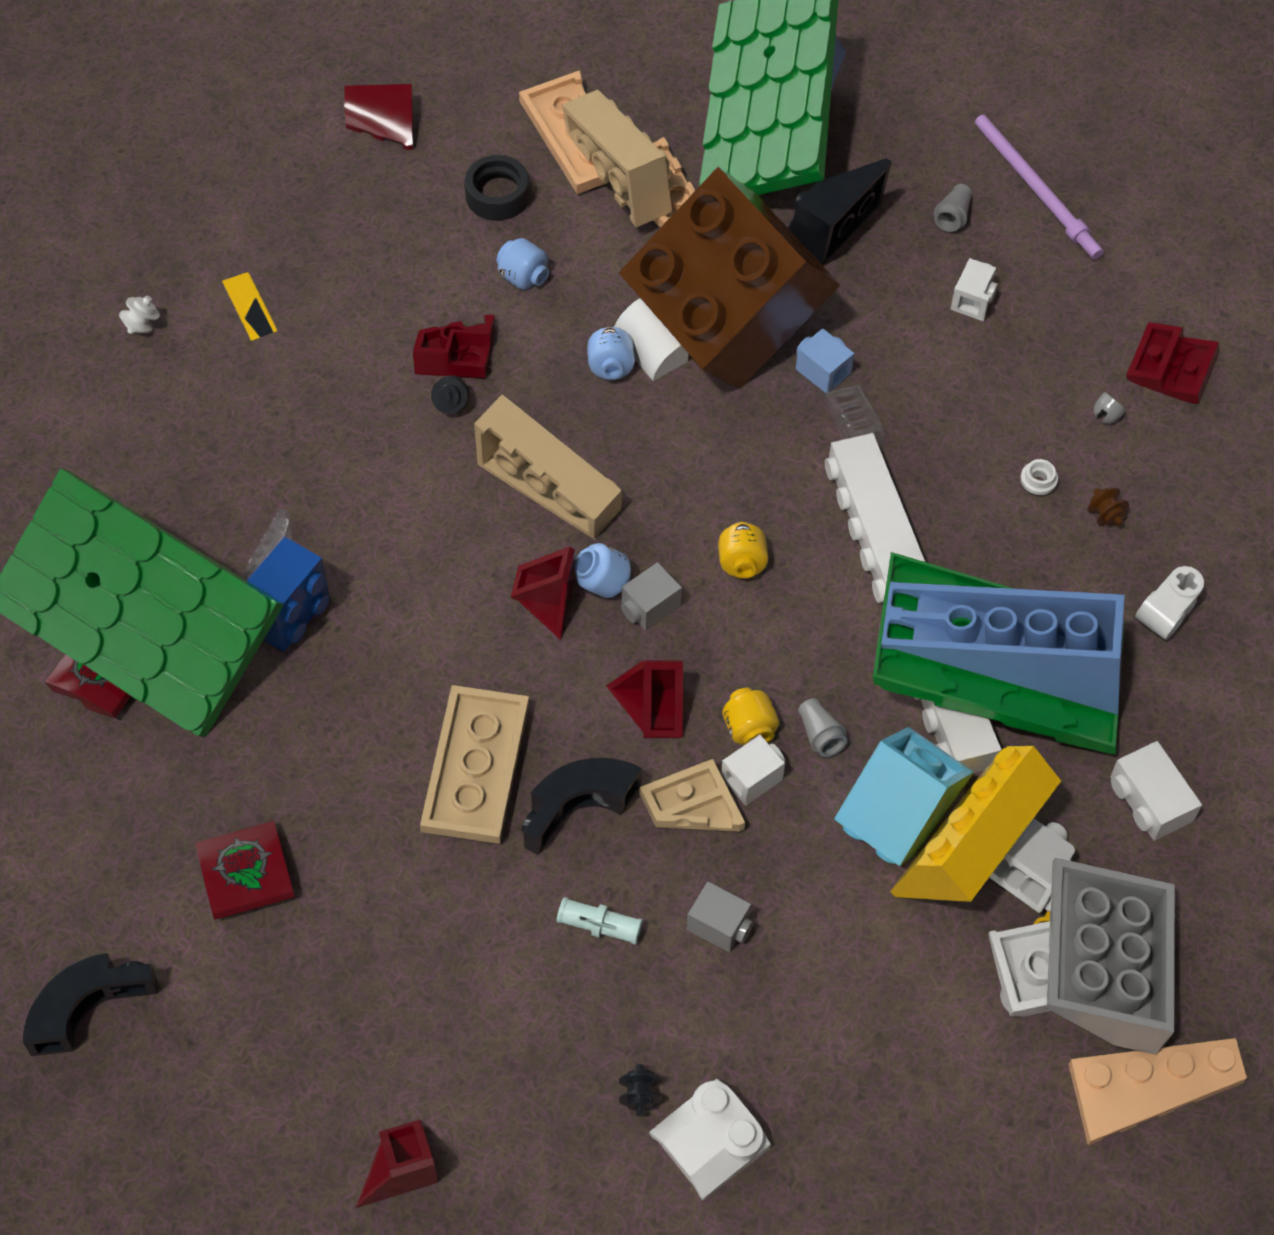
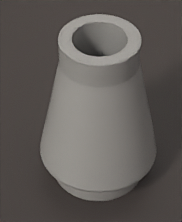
(953, 209)
(823, 730)

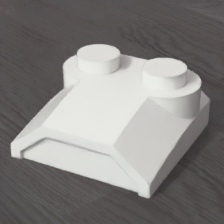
(1022, 967)
(711, 1137)

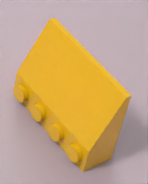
(980, 828)

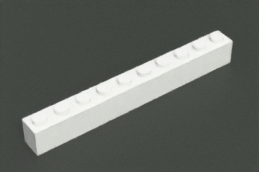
(883, 528)

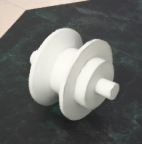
(139, 315)

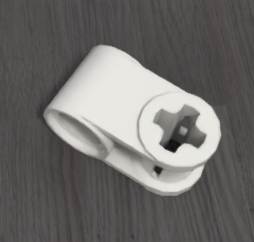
(1169, 604)

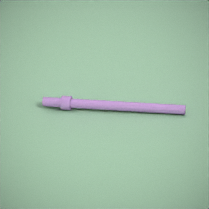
(1075, 228)

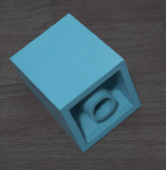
(902, 795)

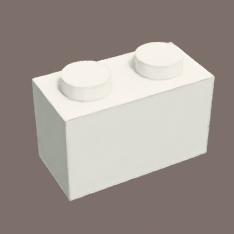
(1154, 791)

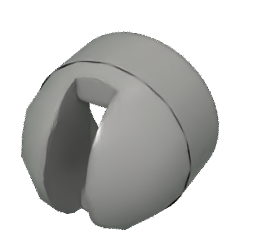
(1110, 407)

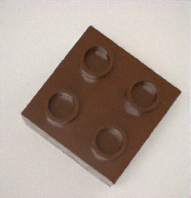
(728, 279)

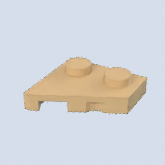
(693, 800)

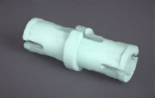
(599, 920)

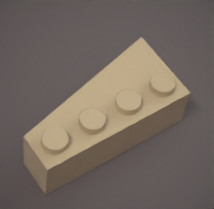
(620, 155)
(544, 468)

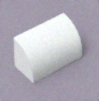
(653, 344)

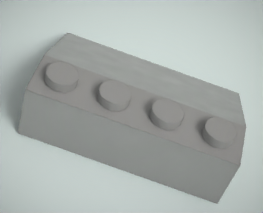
(1112, 954)

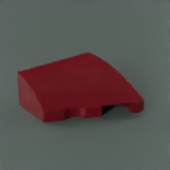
(381, 111)
(454, 349)

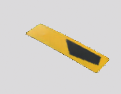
(249, 306)

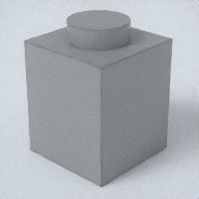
(650, 597)
(720, 917)

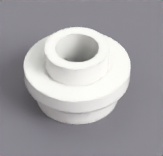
(1042, 469)

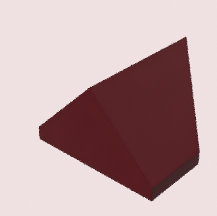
(546, 587)
(653, 697)
(400, 1164)

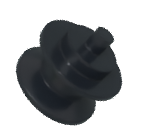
(450, 394)
(640, 1090)

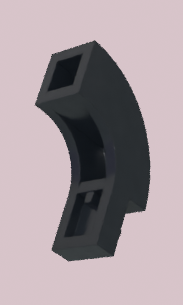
(574, 786)
(74, 992)

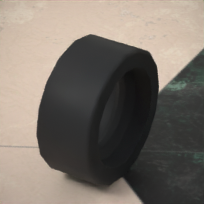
(497, 207)

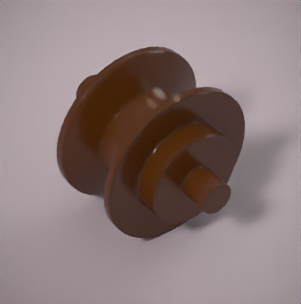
(1108, 506)

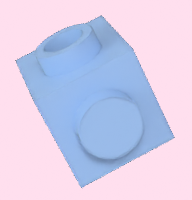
(824, 360)

